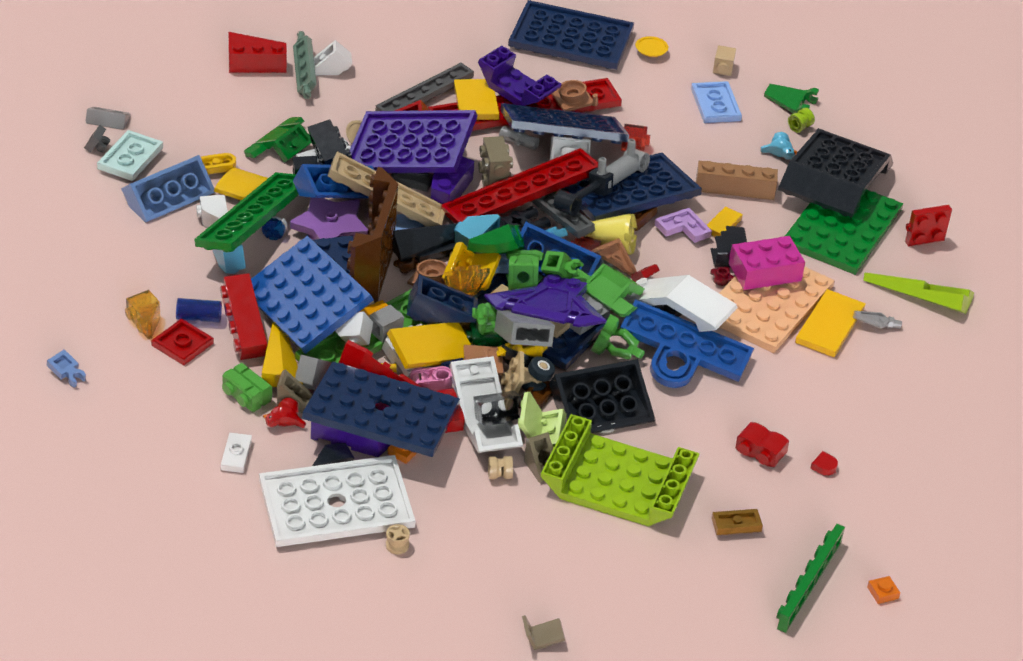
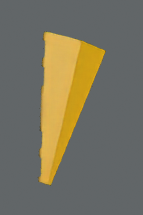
(278, 357)

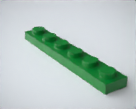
(806, 583)

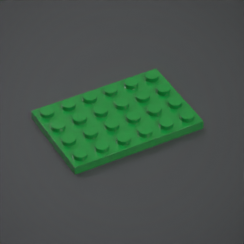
(843, 239)

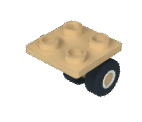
(518, 376)

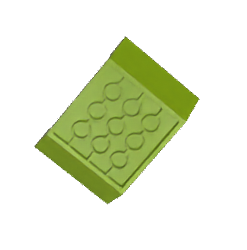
(616, 475)

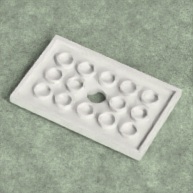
(301, 496)

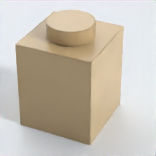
(724, 60)

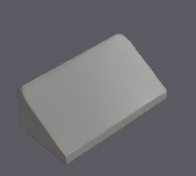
(107, 117)

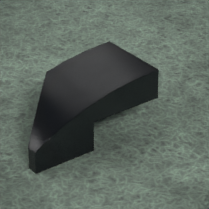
(334, 454)

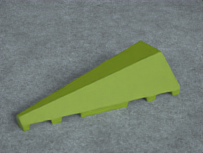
(948, 297)

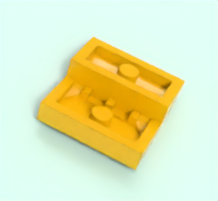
(238, 183)

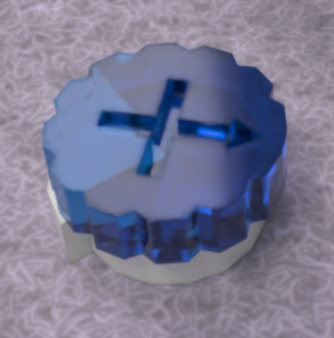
(275, 228)

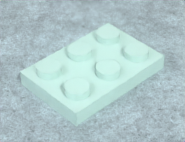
(130, 155)

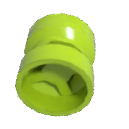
(801, 119)

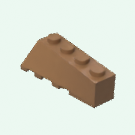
(737, 180)

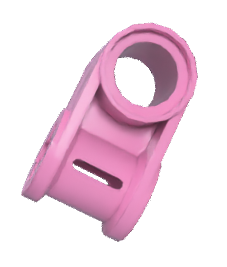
(433, 378)

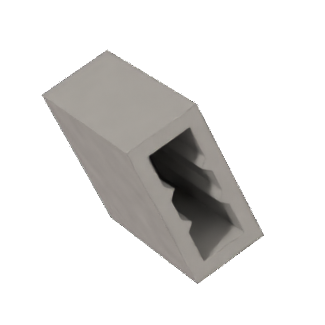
(524, 329)

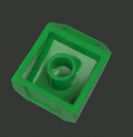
(498, 240)

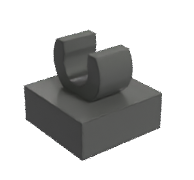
(98, 140)

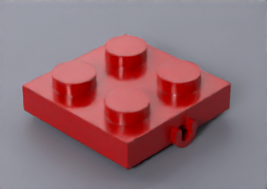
(928, 225)

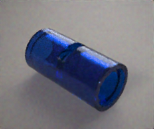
(198, 310)

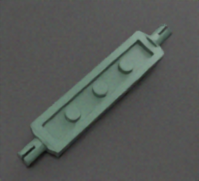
(304, 65)

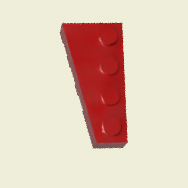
(243, 316)

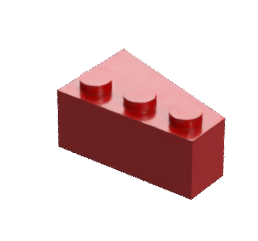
(256, 54)

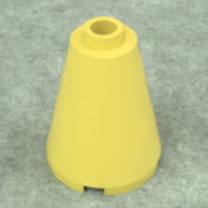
(614, 228)

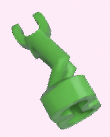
(486, 318)
(608, 331)

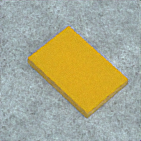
(476, 95)

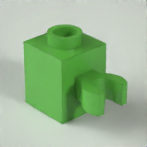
(560, 264)

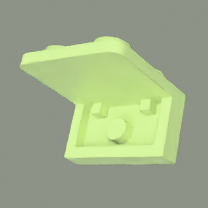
(535, 422)

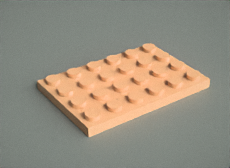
(773, 312)

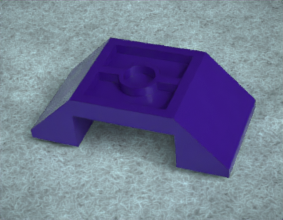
(511, 82)

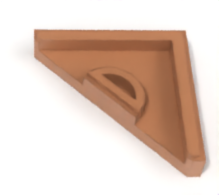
(616, 255)

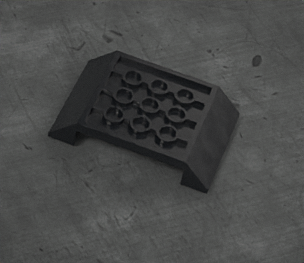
(833, 172)

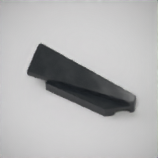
(424, 242)

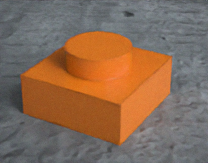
(401, 454)
(883, 589)

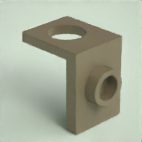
(544, 634)

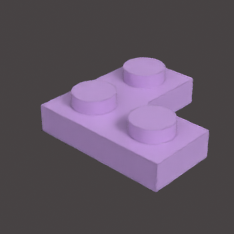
(685, 221)

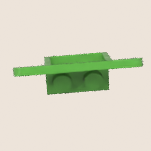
(611, 288)

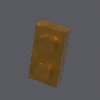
(737, 521)

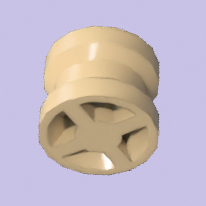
(397, 539)

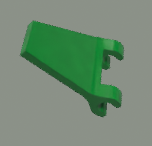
(791, 98)

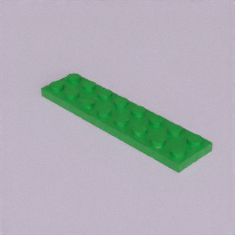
(249, 214)

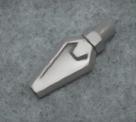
(877, 319)

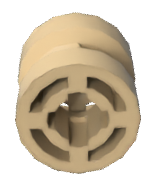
(495, 465)

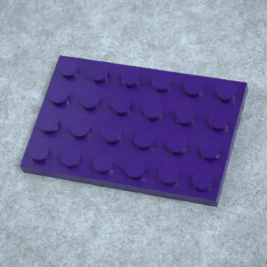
(413, 140)

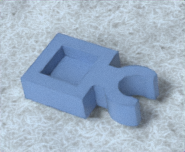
(66, 366)

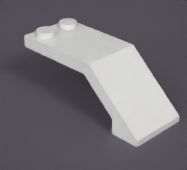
(687, 297)
(479, 378)

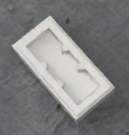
(236, 452)

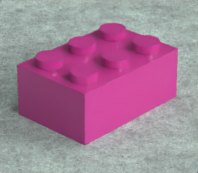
(766, 262)

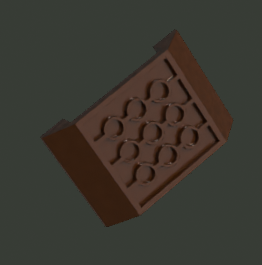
(373, 251)

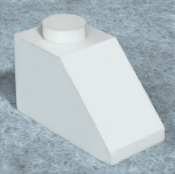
(332, 60)
(211, 209)
(357, 329)

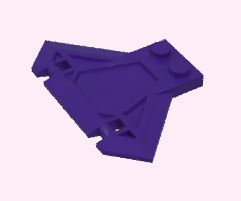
(552, 300)

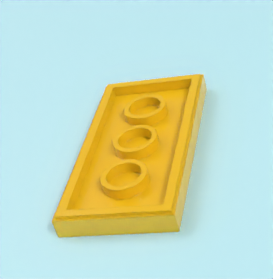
(829, 323)
(428, 344)

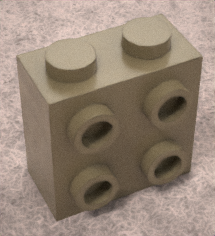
(495, 160)

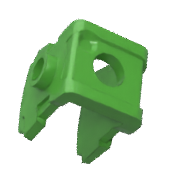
(523, 268)

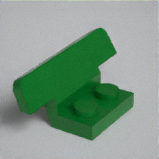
(286, 140)

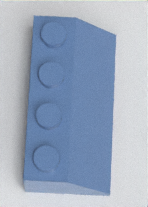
(168, 189)

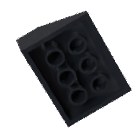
(604, 395)

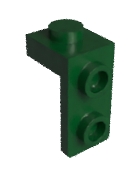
(477, 339)

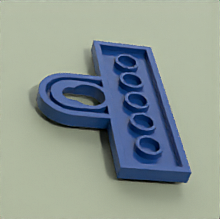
(682, 339)

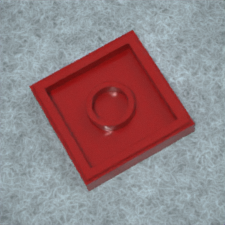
(182, 341)

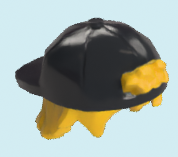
(509, 351)

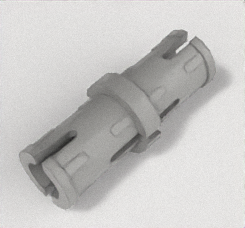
(519, 138)

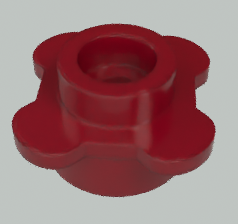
(721, 276)

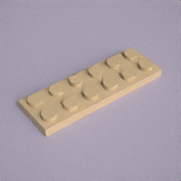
(409, 202)

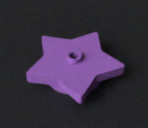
(329, 219)

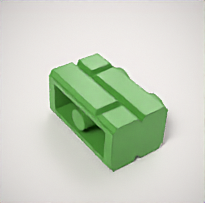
(246, 387)

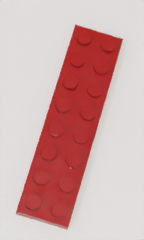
(522, 187)

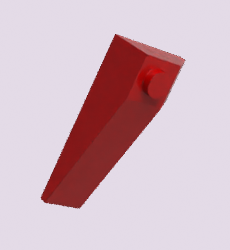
(361, 358)

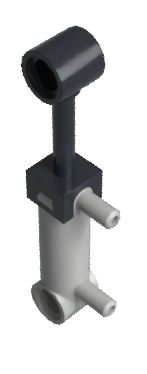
(604, 178)

